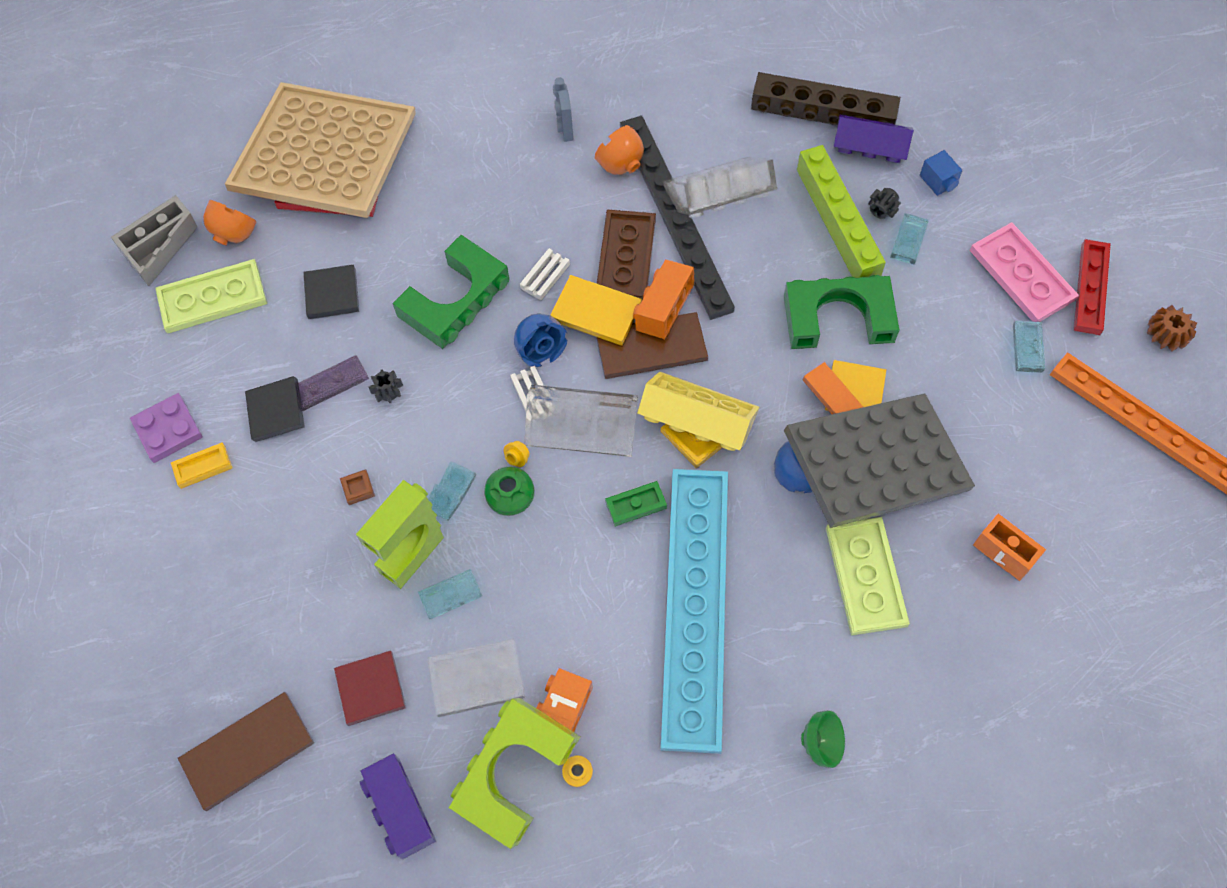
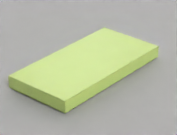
(210, 296)
(867, 576)

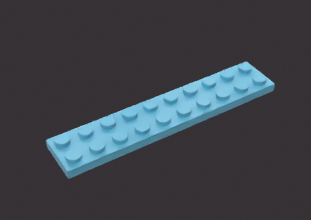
(695, 613)

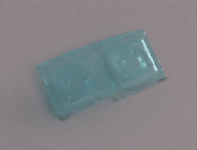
(451, 490)

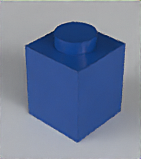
(941, 173)

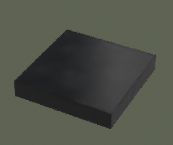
(331, 291)
(274, 409)

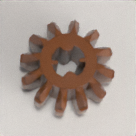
(1171, 328)

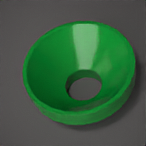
(509, 502)
(824, 739)

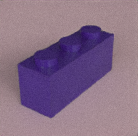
(873, 138)
(396, 807)

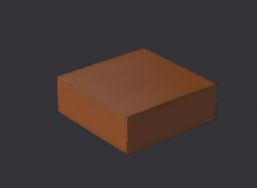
(357, 487)

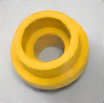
(516, 453)
(577, 781)

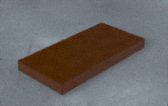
(626, 251)
(649, 353)
(245, 751)

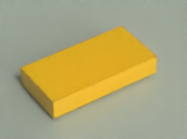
(201, 465)

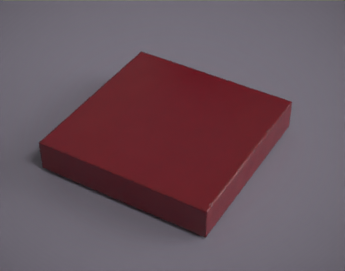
(369, 688)

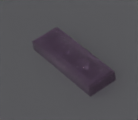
(331, 382)

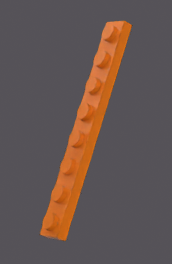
(1143, 420)

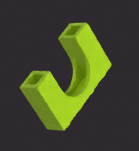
(402, 533)
(478, 796)

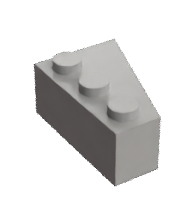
(155, 238)

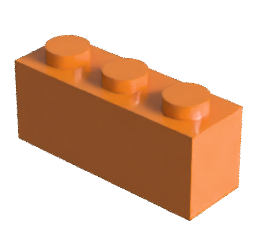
(664, 299)

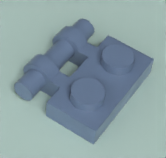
(563, 109)

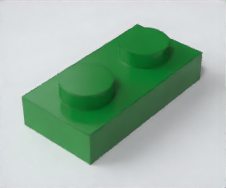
(636, 503)

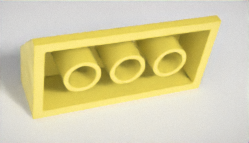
(697, 411)

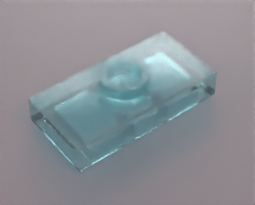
(909, 238)
(1028, 346)
(450, 594)

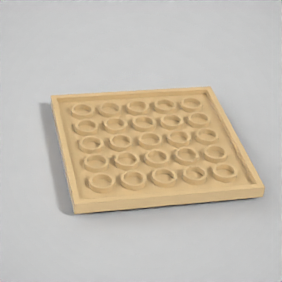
(322, 149)

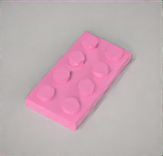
(1023, 273)

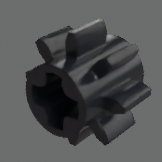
(884, 203)
(385, 386)

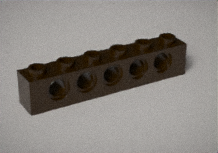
(820, 101)

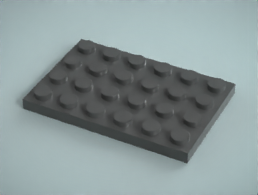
(878, 459)

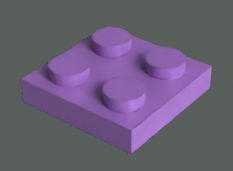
(166, 427)

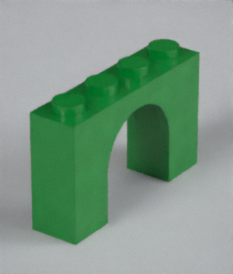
(870, 295)
(444, 321)

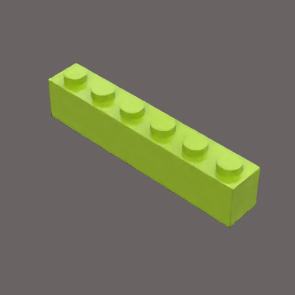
(839, 213)

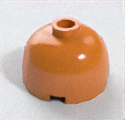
(622, 152)
(227, 224)

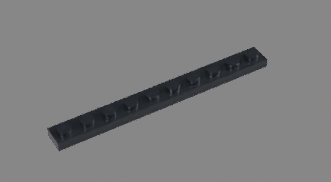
(681, 227)

